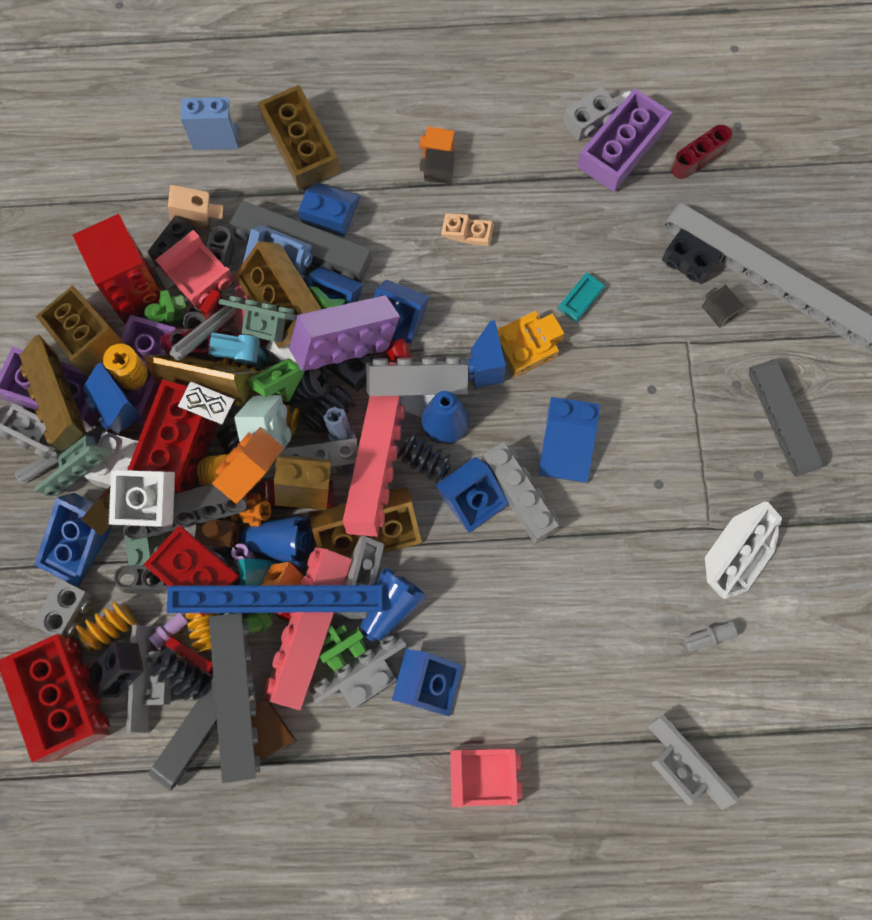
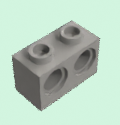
(587, 110)
(57, 606)

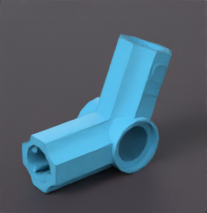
(242, 349)

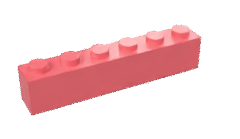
(373, 466)
(304, 635)

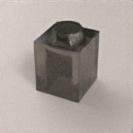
(438, 166)
(722, 305)

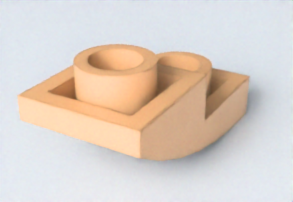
(462, 229)

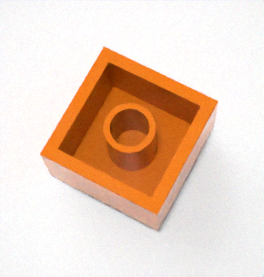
(246, 464)

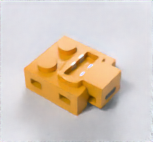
(530, 342)

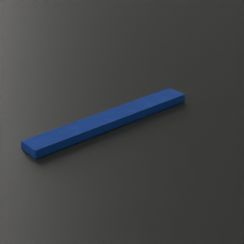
(275, 599)

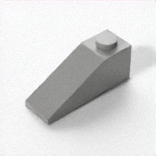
(363, 569)

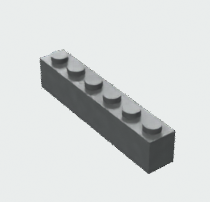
(327, 249)
(232, 698)

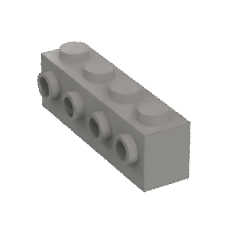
(416, 378)
(519, 492)

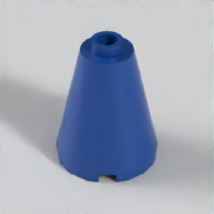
(445, 418)
(281, 539)
(399, 600)

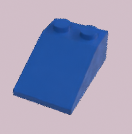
(569, 439)
(68, 542)

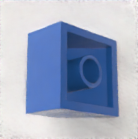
(328, 209)
(335, 285)
(408, 304)
(487, 361)
(110, 400)
(472, 494)
(427, 682)

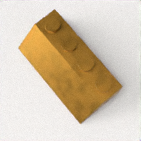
(274, 280)
(215, 376)
(52, 394)
(398, 532)

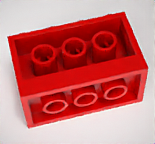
(118, 267)
(173, 438)
(53, 698)

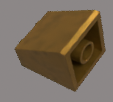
(302, 482)

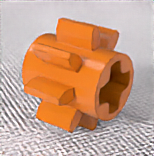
(256, 511)

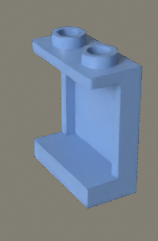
(209, 123)
(297, 250)

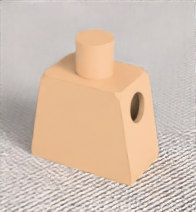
(193, 206)

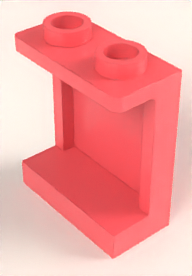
(194, 269)
(485, 777)

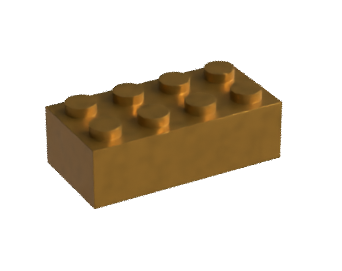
(299, 137)
(78, 330)

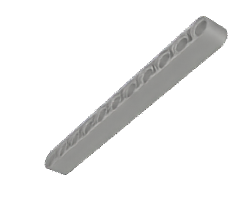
(776, 277)

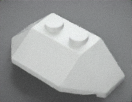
(742, 550)

